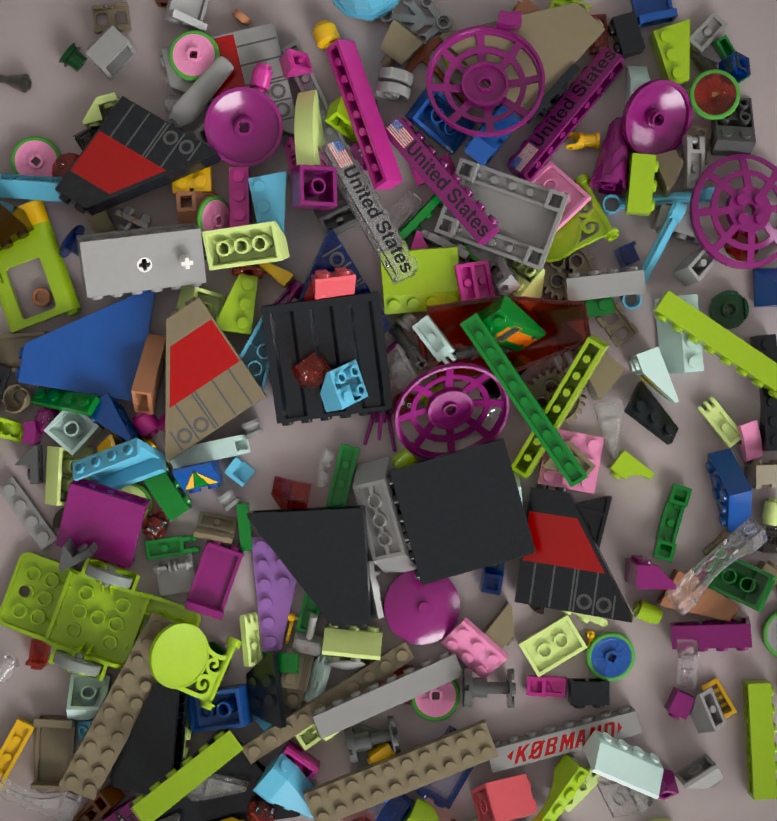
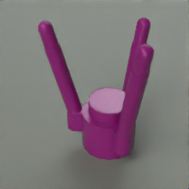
(293, 290)
(380, 418)

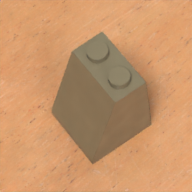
(604, 375)

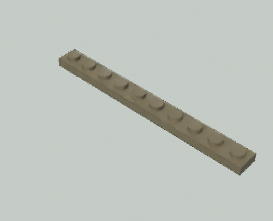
(301, 718)

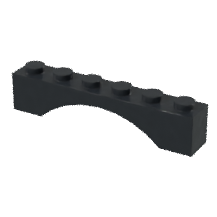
(768, 405)

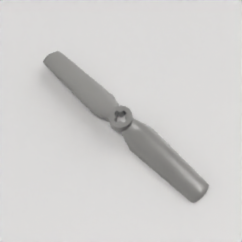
(200, 93)

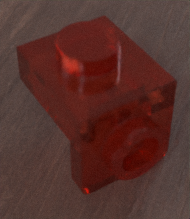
(38, 654)

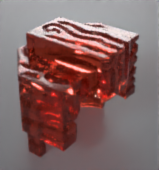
(311, 371)

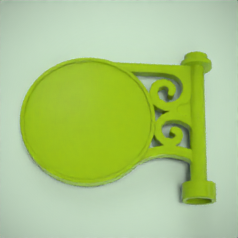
(569, 236)
(181, 657)

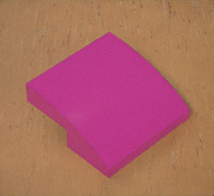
(474, 280)

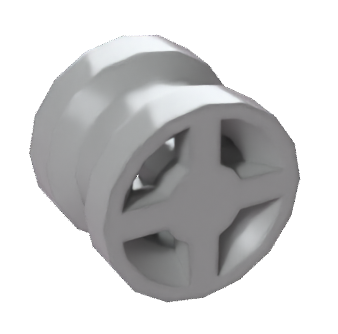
(407, 321)
(252, 428)
(228, 499)

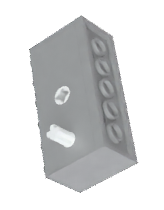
(141, 260)

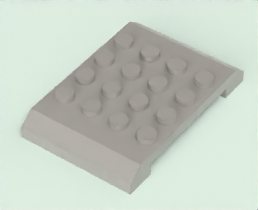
(524, 210)

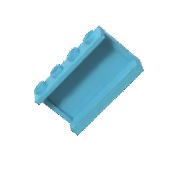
(121, 464)

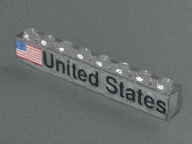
(369, 212)

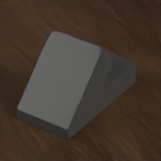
(34, 458)
(72, 555)

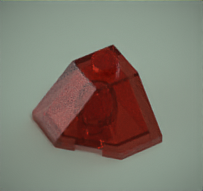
(291, 493)

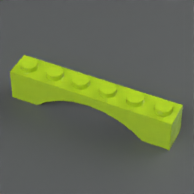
(567, 779)

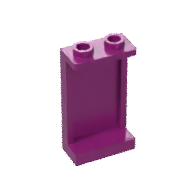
(214, 579)

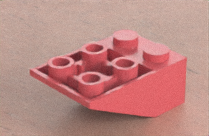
(333, 284)

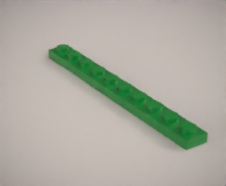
(524, 399)
(337, 497)

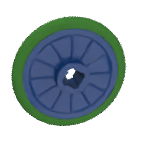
(600, 650)

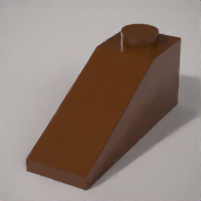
(101, 806)

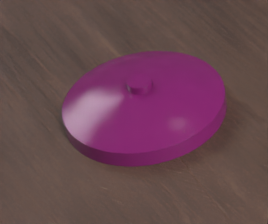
(656, 117)
(243, 126)
(420, 611)

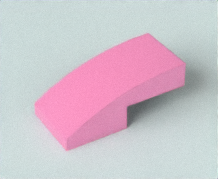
(751, 440)

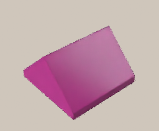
(307, 763)

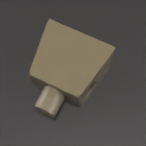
(399, 44)

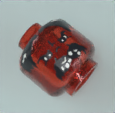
(155, 524)
(260, 811)

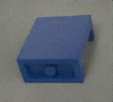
(653, 12)

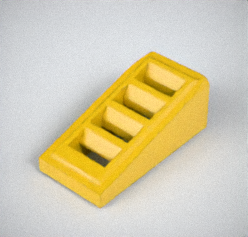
(282, 276)
(731, 710)

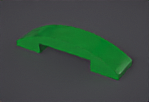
(670, 522)

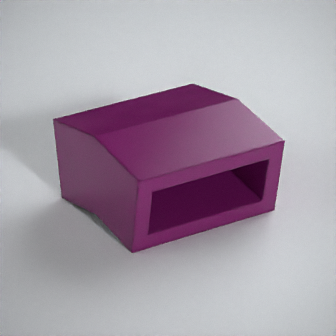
(509, 20)
(31, 433)

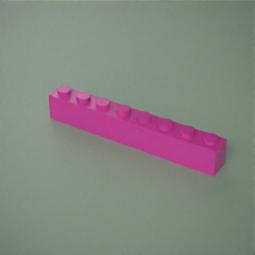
(364, 115)

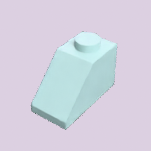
(635, 78)

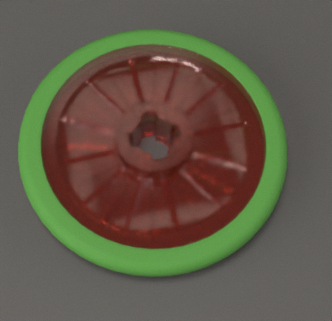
(714, 107)

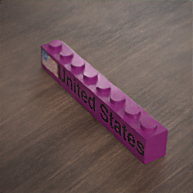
(566, 114)
(441, 180)

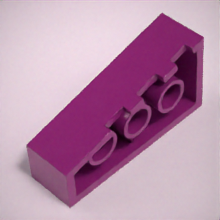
(714, 634)

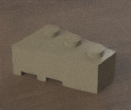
(761, 474)

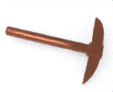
(422, 56)

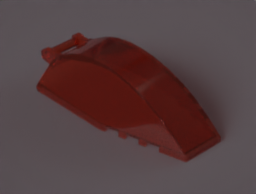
(562, 320)

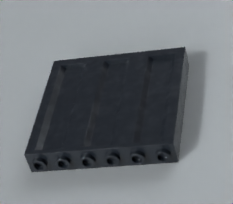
(340, 332)

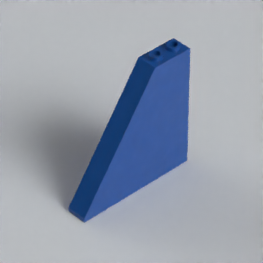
(93, 352)

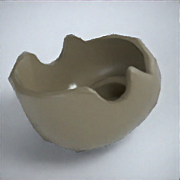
(16, 398)

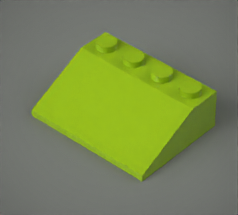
(431, 285)

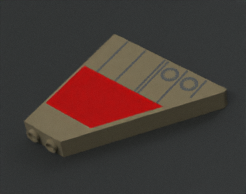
(203, 378)

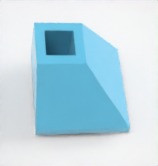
(343, 387)

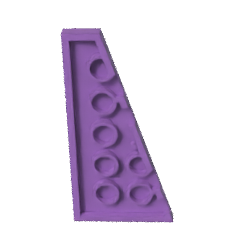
(274, 594)

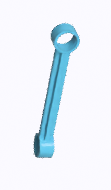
(683, 197)
(674, 216)

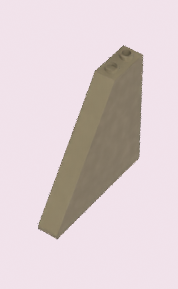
(556, 34)

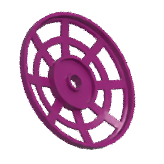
(485, 72)
(735, 211)
(457, 416)

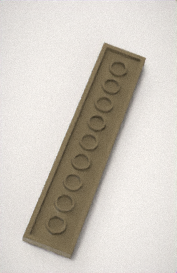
(115, 716)
(401, 773)

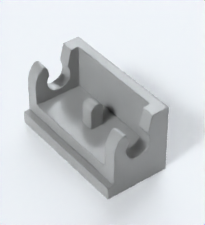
(503, 276)

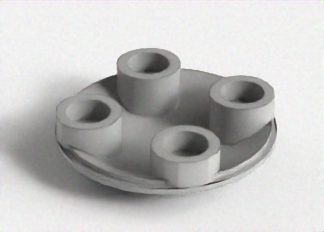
(346, 665)

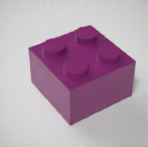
(314, 187)

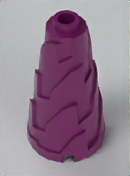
(612, 163)

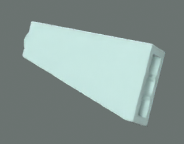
(212, 451)

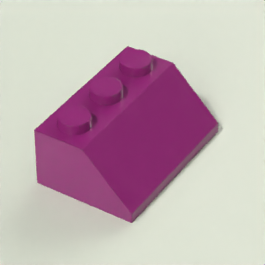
(646, 575)

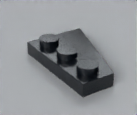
(650, 414)

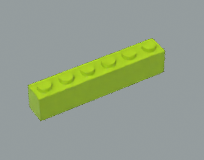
(760, 738)
(187, 778)

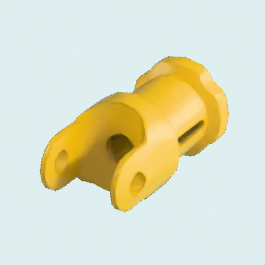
(584, 141)

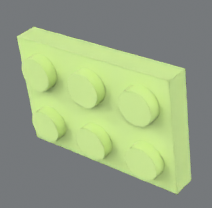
(552, 645)

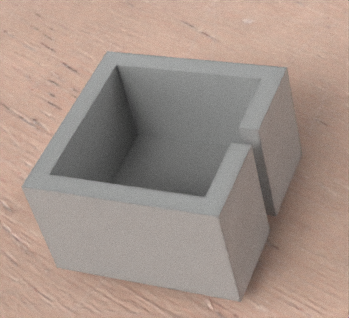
(111, 52)

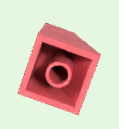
(504, 799)

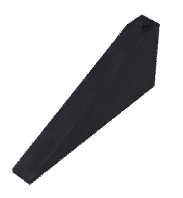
(154, 742)

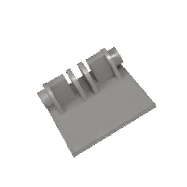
(174, 574)

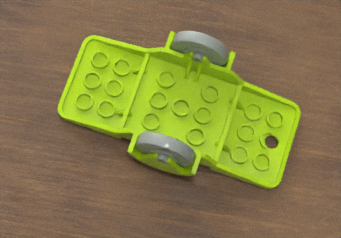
(83, 613)

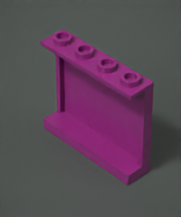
(103, 517)

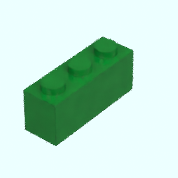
(168, 494)

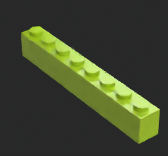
(717, 341)
(562, 401)

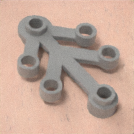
(419, 19)

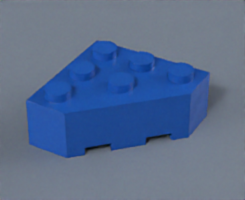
(485, 148)
(729, 489)

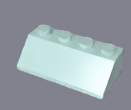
(677, 351)
(624, 763)

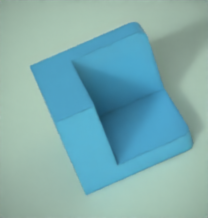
(239, 471)

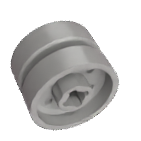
(394, 84)

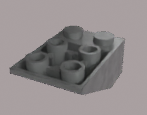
(735, 132)
(338, 218)

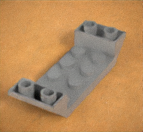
(383, 524)

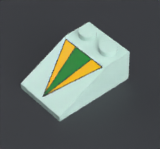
(653, 372)

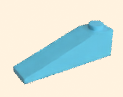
(284, 785)

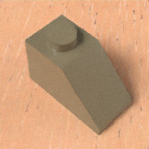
(668, 170)
(501, 626)

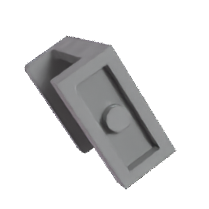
(187, 13)

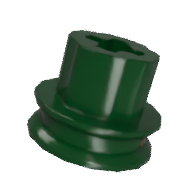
(73, 58)

